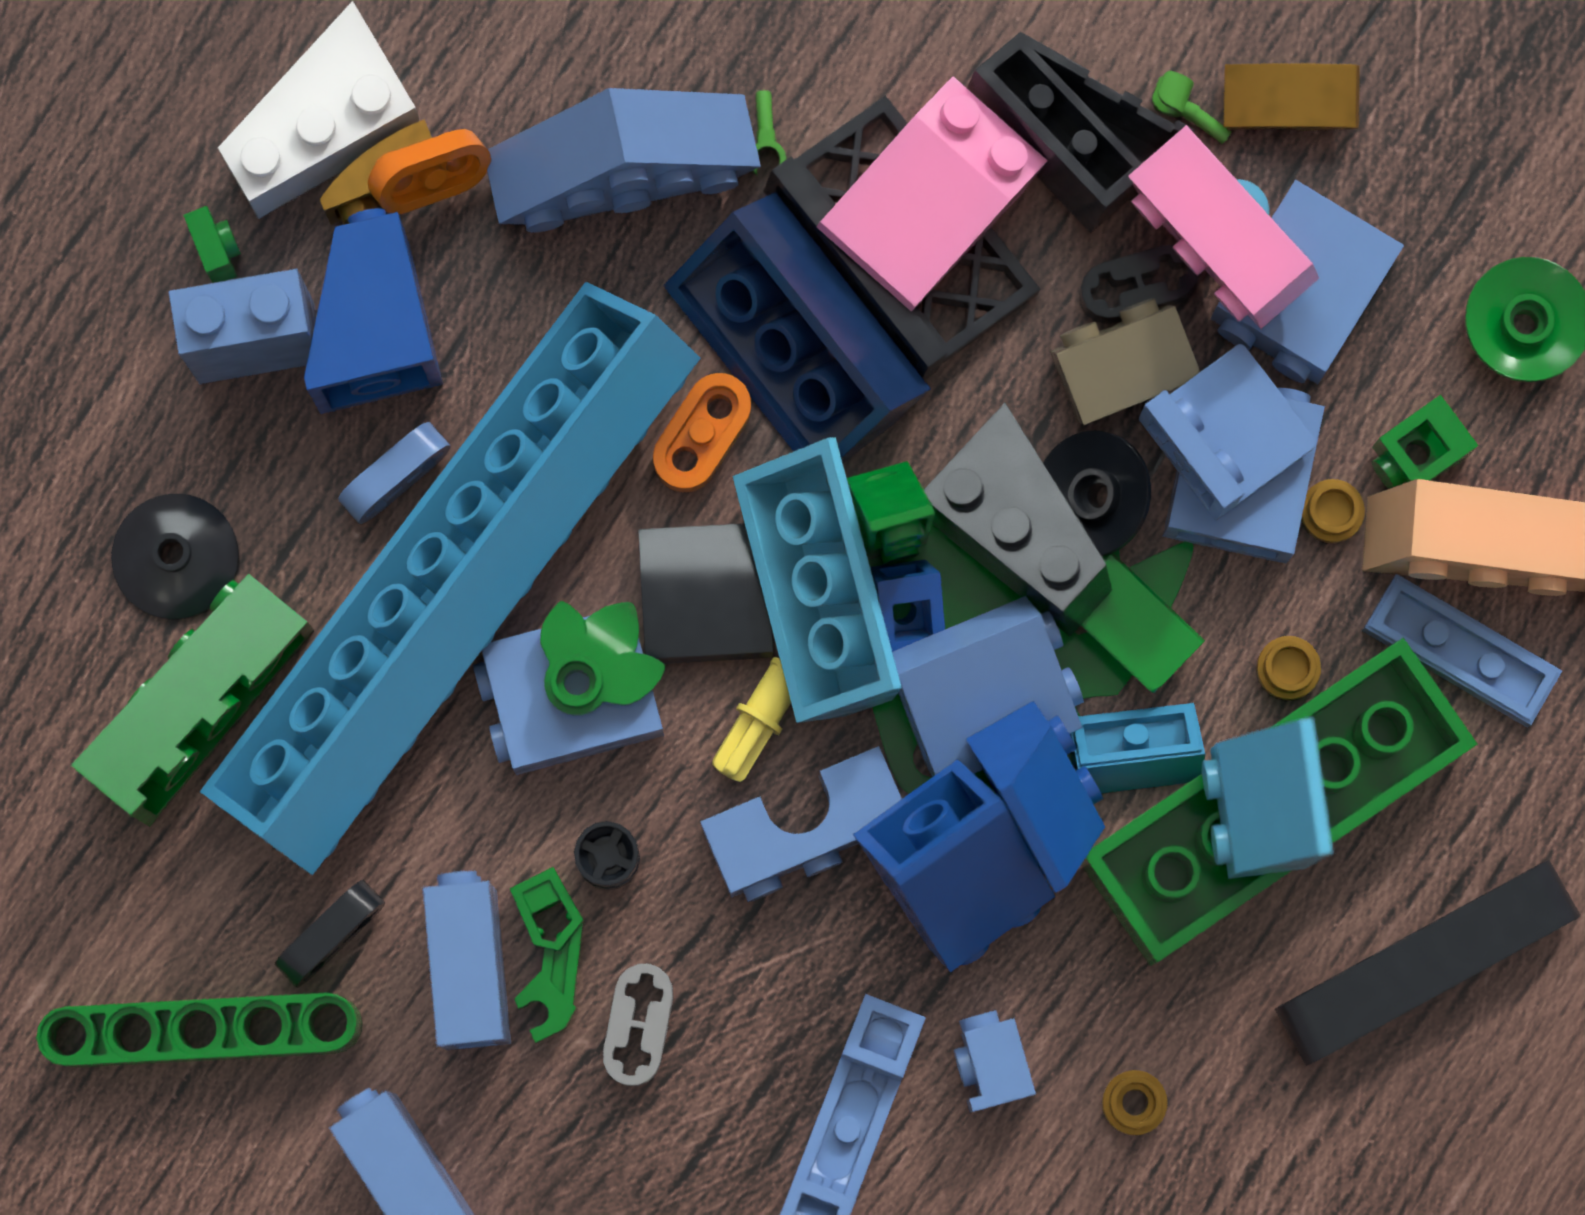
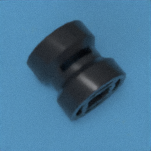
(603, 847)

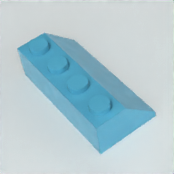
(817, 583)

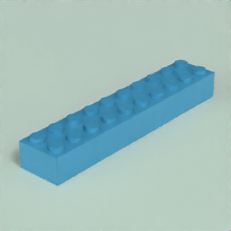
(451, 575)

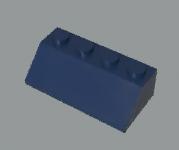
(795, 331)

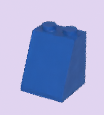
(370, 318)
(956, 865)

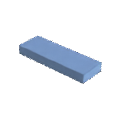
(1463, 650)

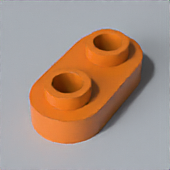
(428, 171)
(700, 433)

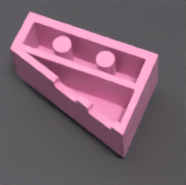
(1221, 229)

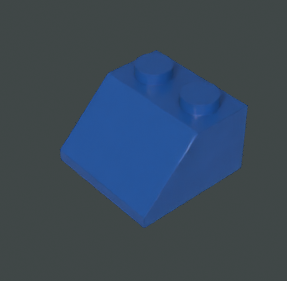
(1041, 789)

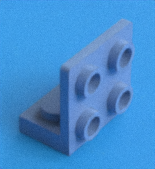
(1227, 430)

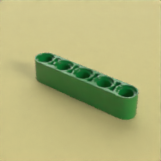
(169, 1022)

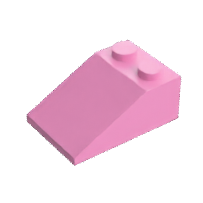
(932, 193)

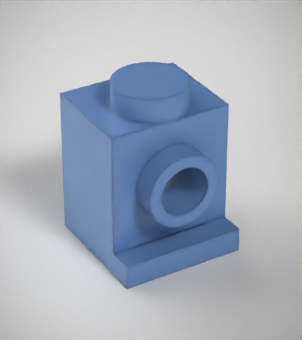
(992, 1061)

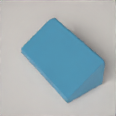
(1140, 747)

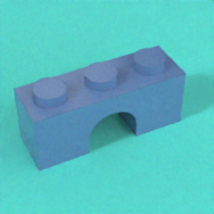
(757, 852)

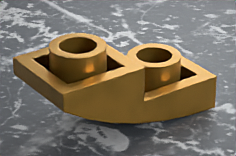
(1291, 96)
(350, 189)

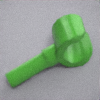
(1172, 100)
(765, 132)

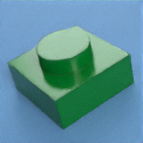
(214, 244)

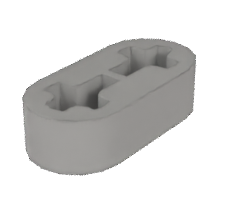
(622, 1022)

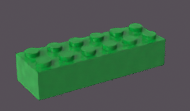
(1374, 741)

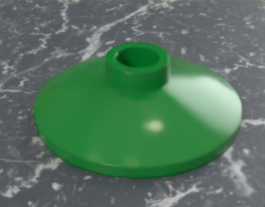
(1537, 290)

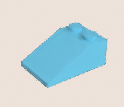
(1268, 801)

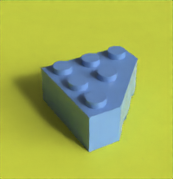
(621, 155)

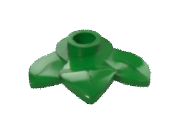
(600, 649)

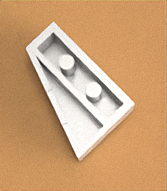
(318, 116)

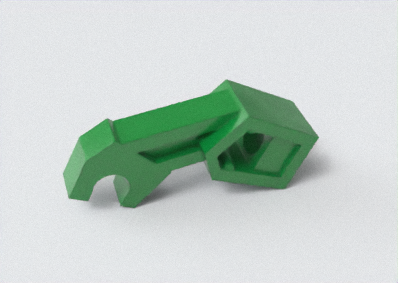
(561, 958)

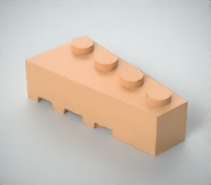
(1476, 537)

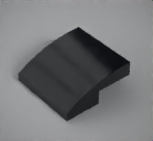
(702, 595)

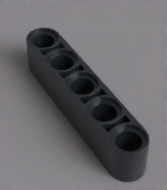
(1427, 962)

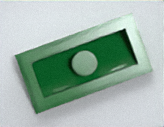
(1141, 628)

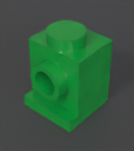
(1436, 431)

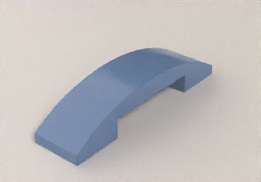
(854, 1110)

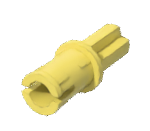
(754, 725)

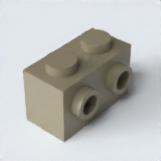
(1125, 361)

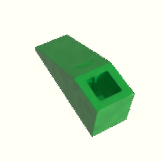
(891, 512)

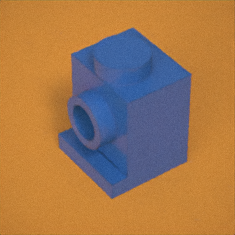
(913, 583)

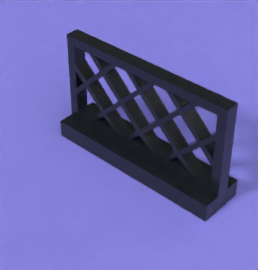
(908, 329)

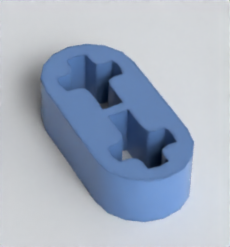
(394, 472)

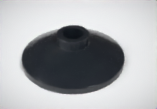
(1085, 465)
(194, 581)

